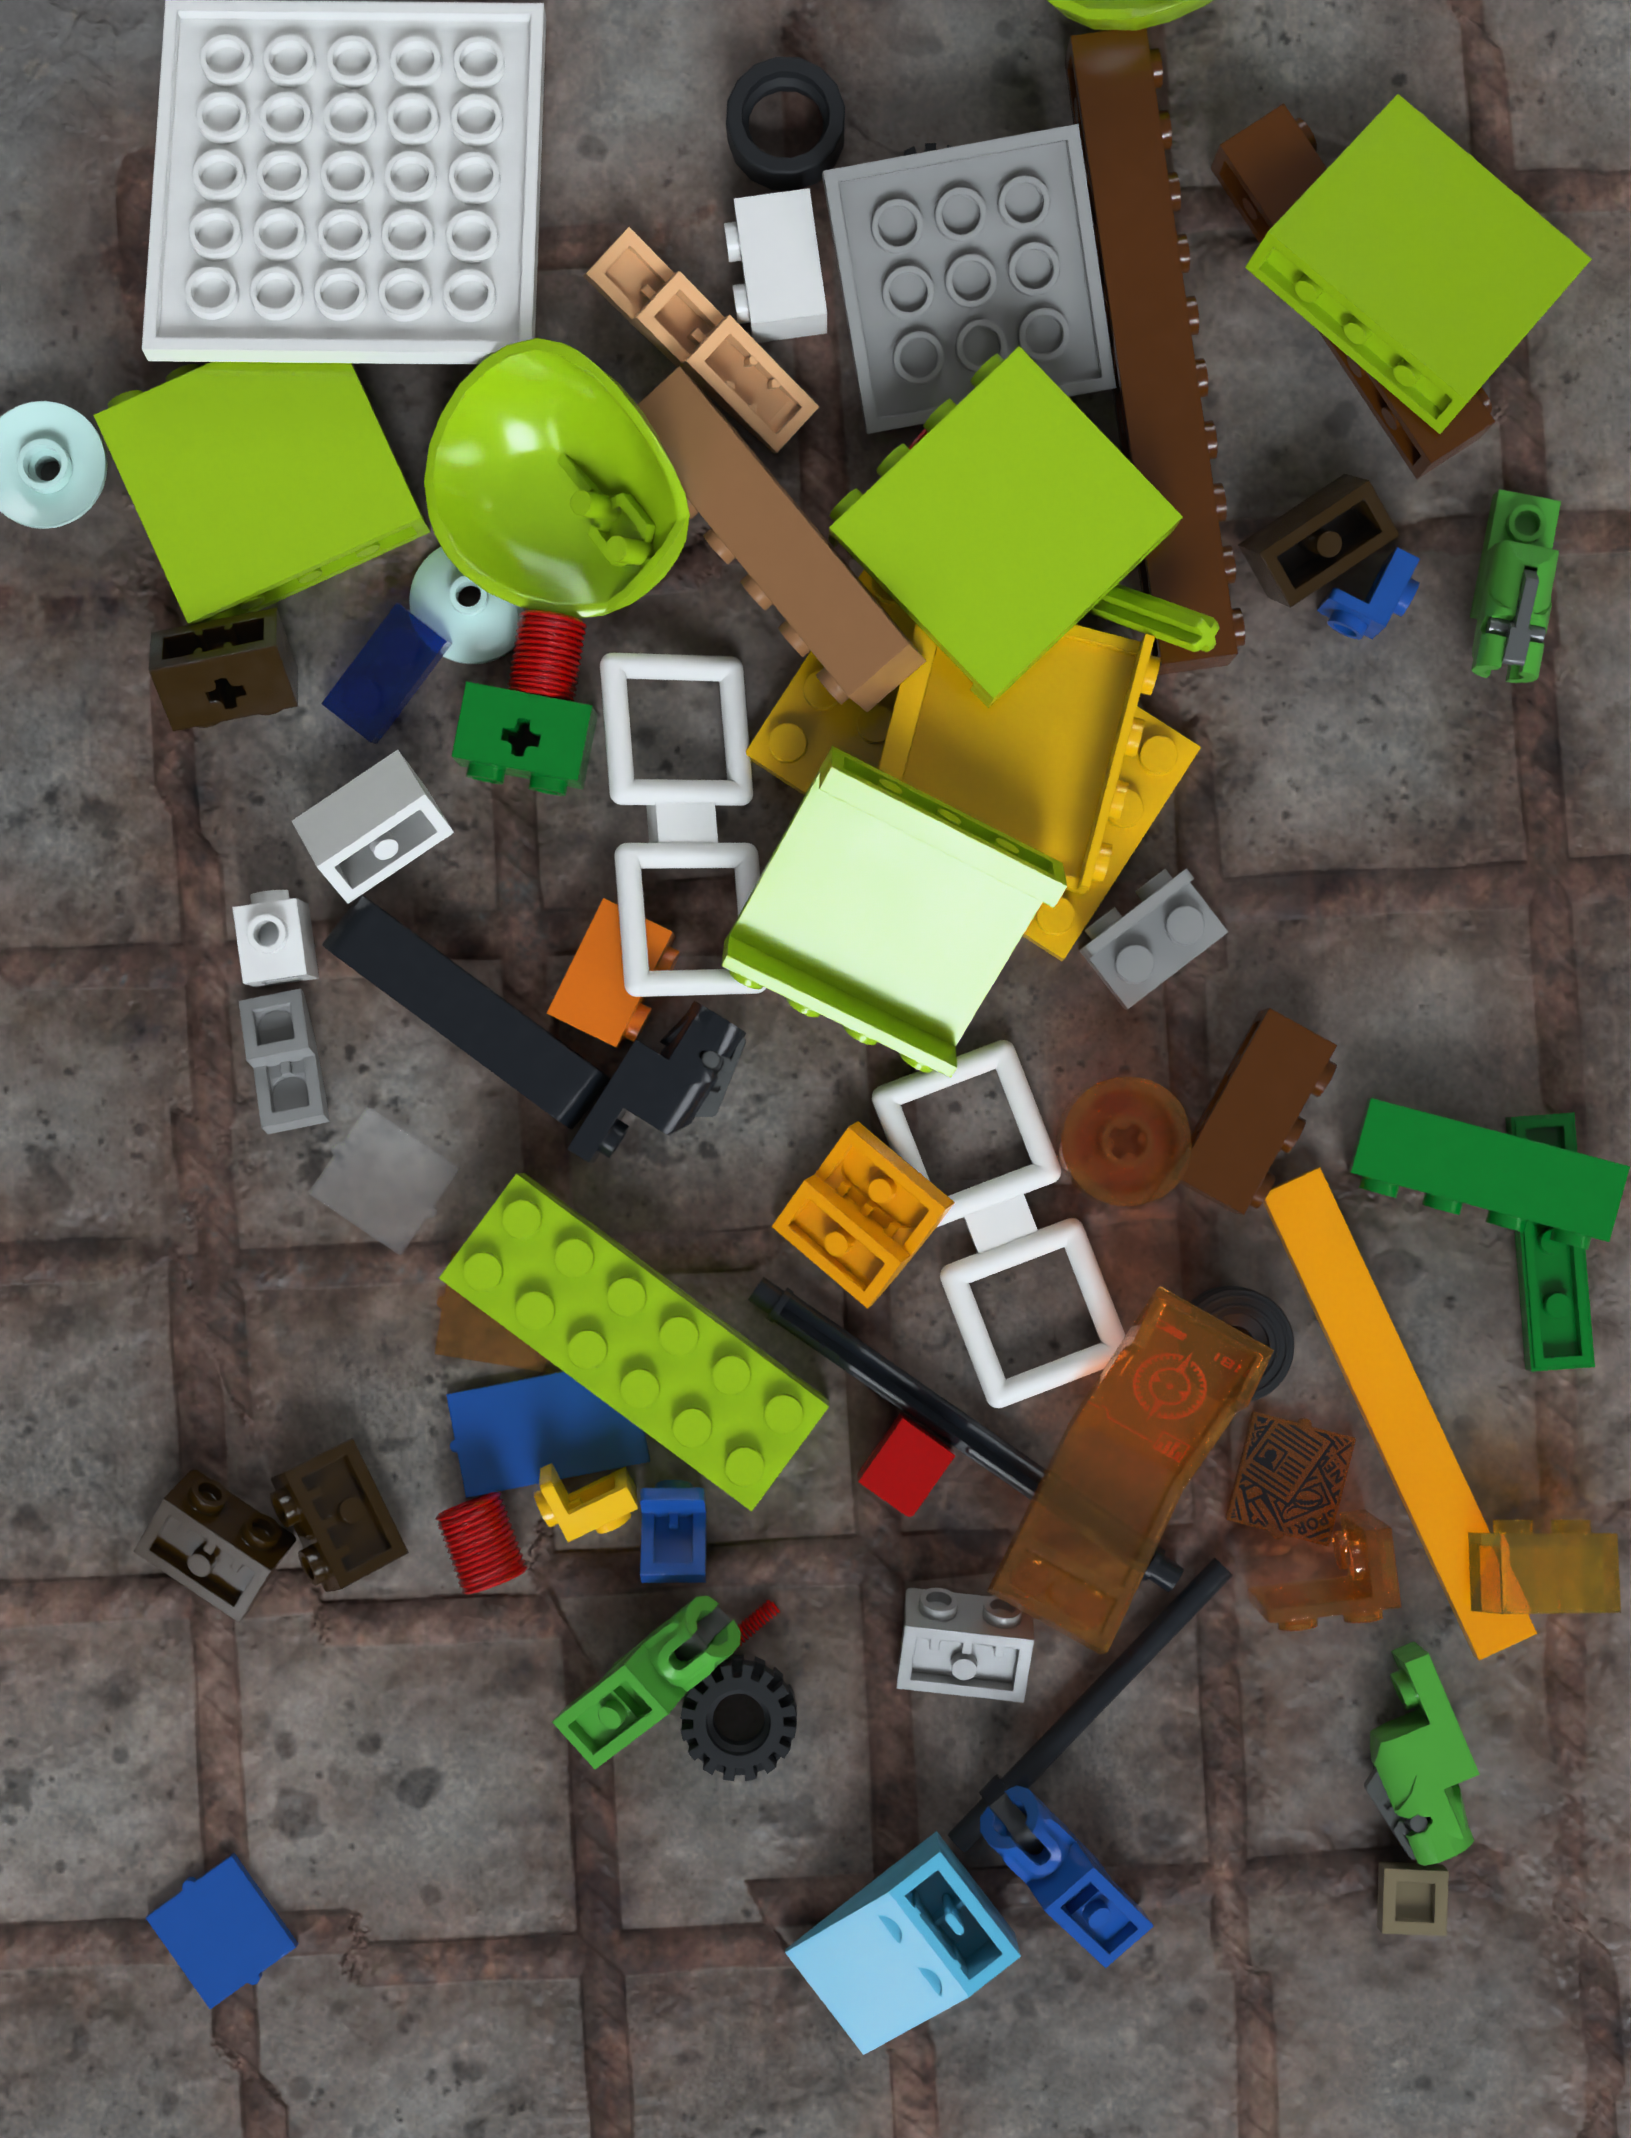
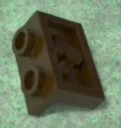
(337, 1517)
(214, 1544)

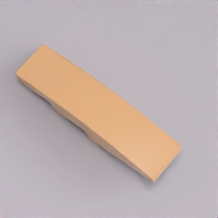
(701, 341)

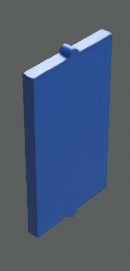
(527, 1423)

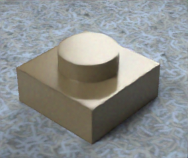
(1412, 1899)

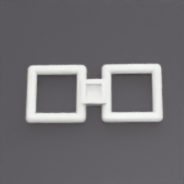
(678, 813)
(1005, 1227)

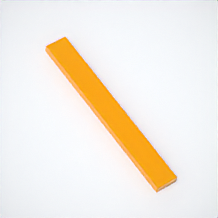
(1388, 1397)

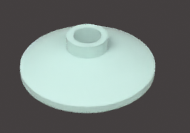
(42, 434)
(476, 632)

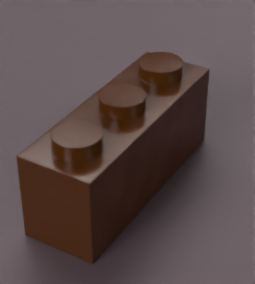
(1257, 1111)

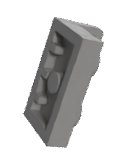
(1153, 939)
(964, 1645)

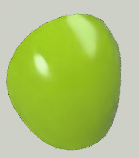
(553, 484)

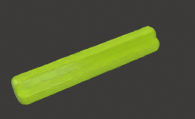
(1158, 618)

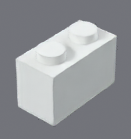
(779, 265)
(372, 827)

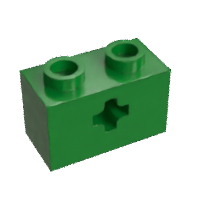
(496, 714)

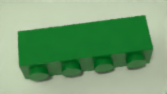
(1488, 1170)

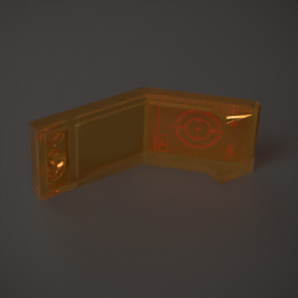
(1125, 1468)

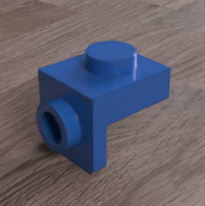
(1388, 594)
(673, 1533)

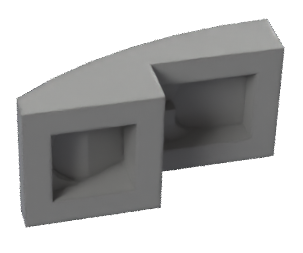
(284, 1061)

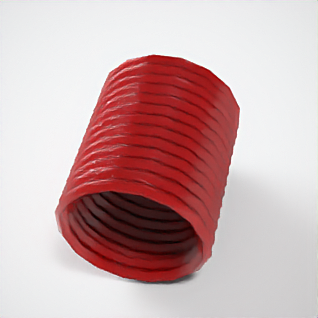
(547, 654)
(481, 1543)

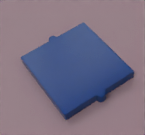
(222, 1930)

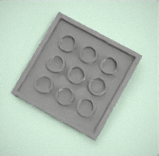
(964, 262)

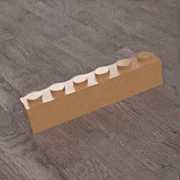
(779, 549)

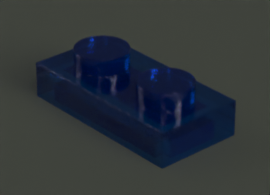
(386, 673)

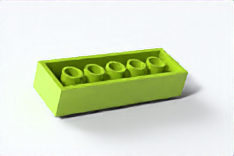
(635, 1340)

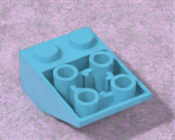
(905, 1946)

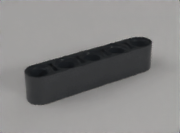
(466, 1011)

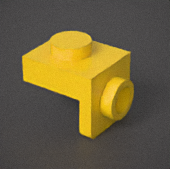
(597, 1506)

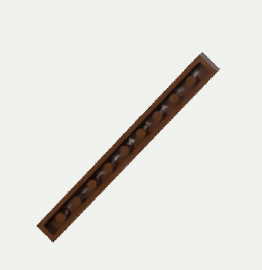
(1152, 326)

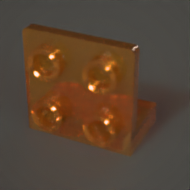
(1371, 1585)

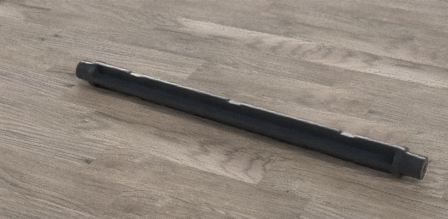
(920, 1402)

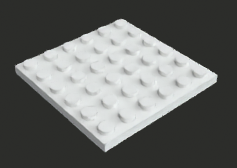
(345, 181)

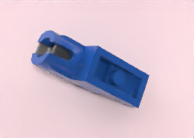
(1063, 1875)

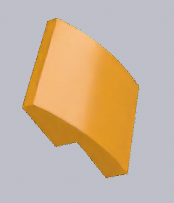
(862, 1214)

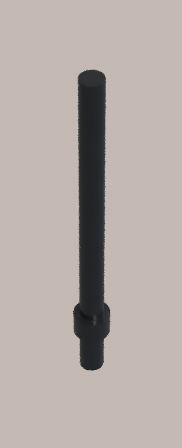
(1095, 1698)

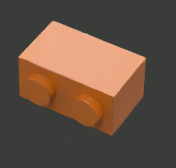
(593, 986)

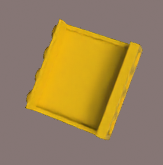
(1041, 755)

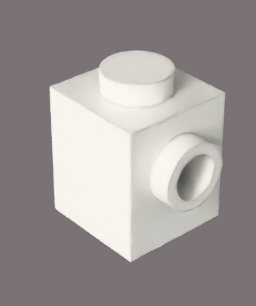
(275, 939)

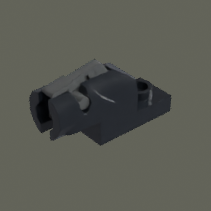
(665, 1087)

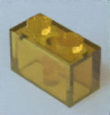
(1544, 1570)

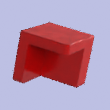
(905, 1465)

